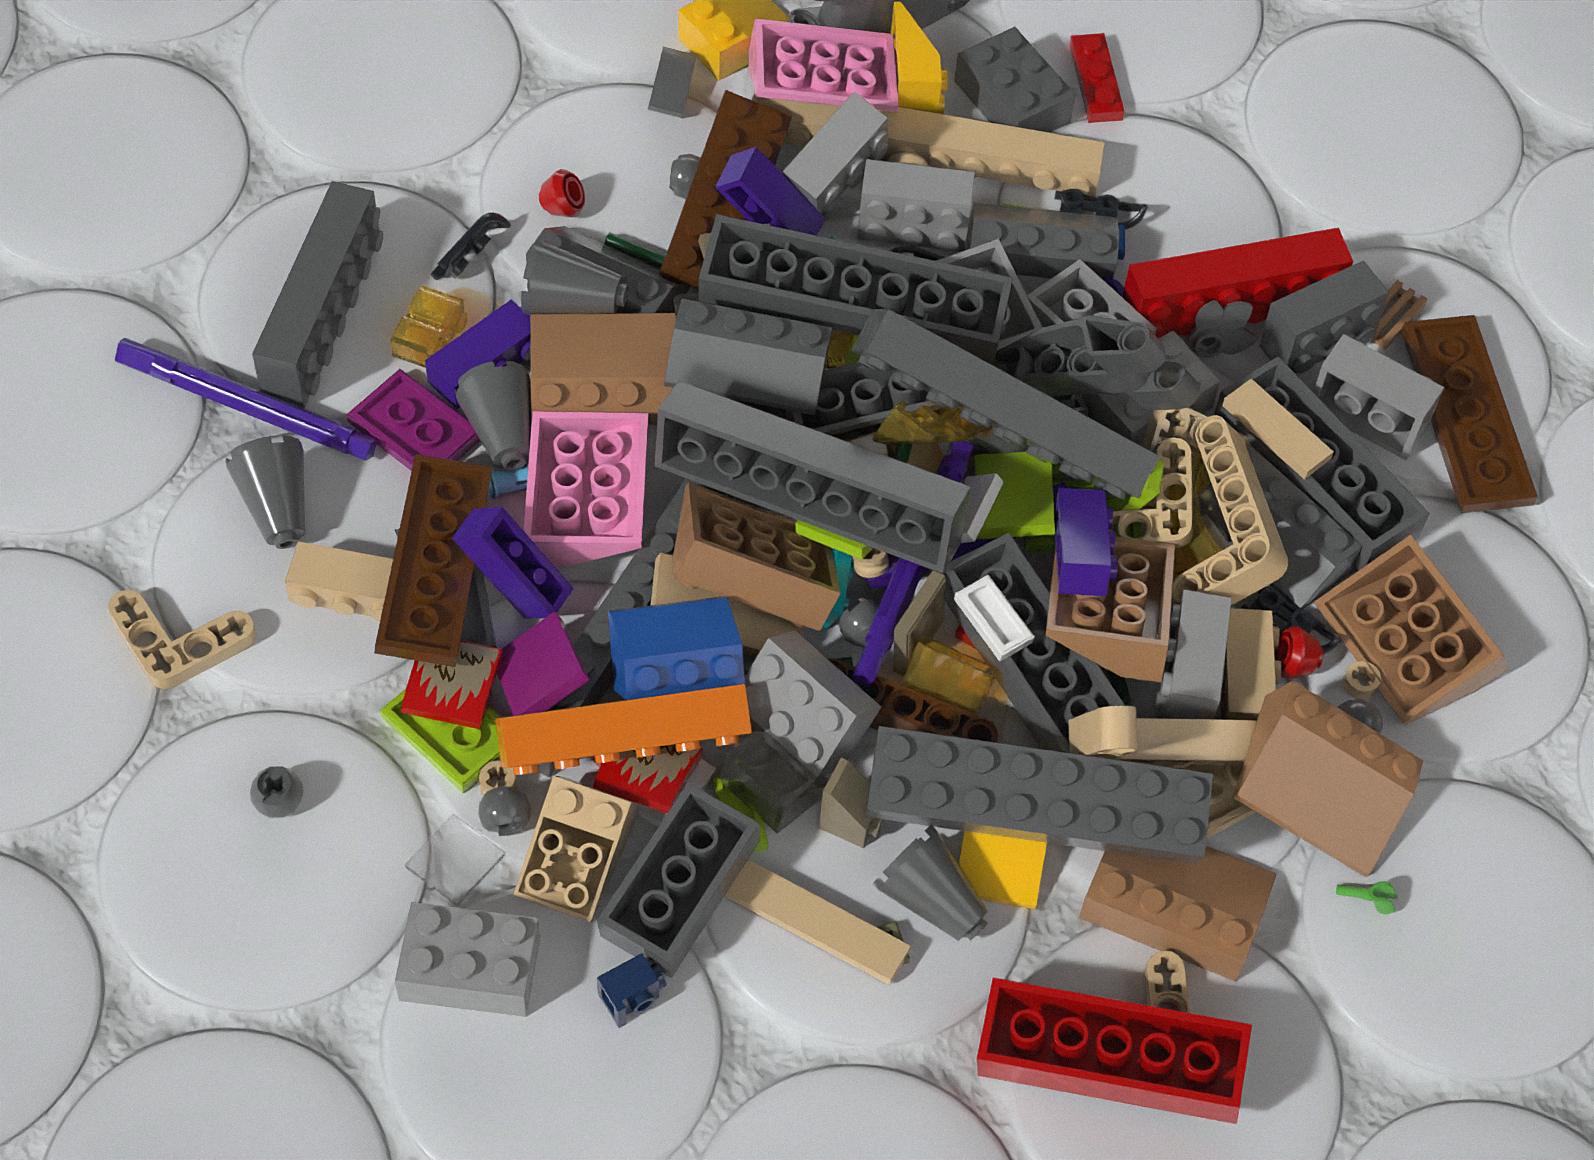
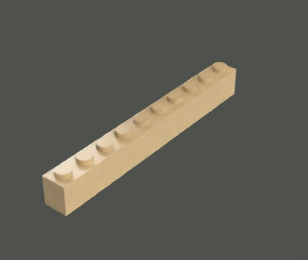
(968, 145)

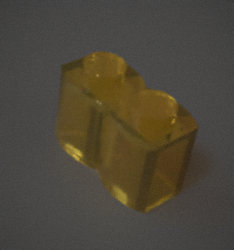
(428, 325)
(949, 675)

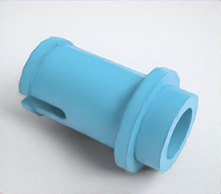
(507, 481)

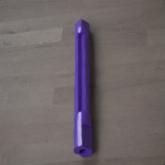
(245, 399)
(902, 585)

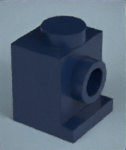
(630, 988)

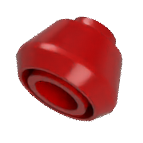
(562, 194)
(1298, 653)

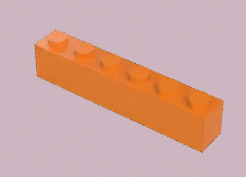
(623, 726)

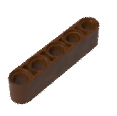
(924, 710)

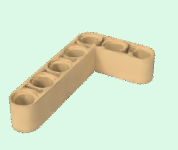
(1257, 550)
(1119, 735)

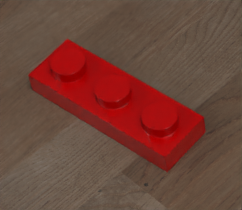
(1096, 78)

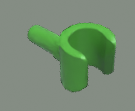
(1377, 893)

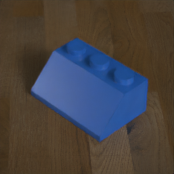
(675, 648)

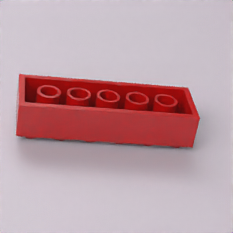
(1259, 273)
(1114, 1050)

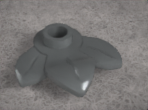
(1224, 329)

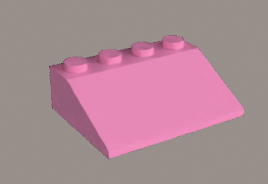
(822, 64)
(586, 484)

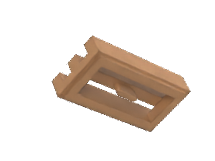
(1406, 296)

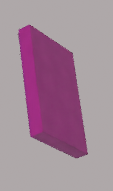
(412, 421)
(541, 667)

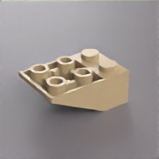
(575, 848)

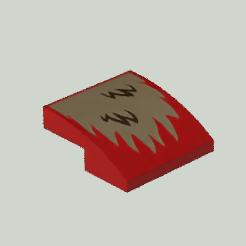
(454, 693)
(649, 780)

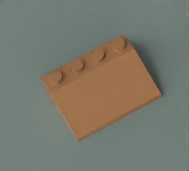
(600, 362)
(753, 558)
(1130, 624)
(1413, 630)
(1326, 777)
(1194, 910)

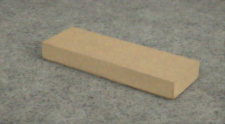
(1277, 428)

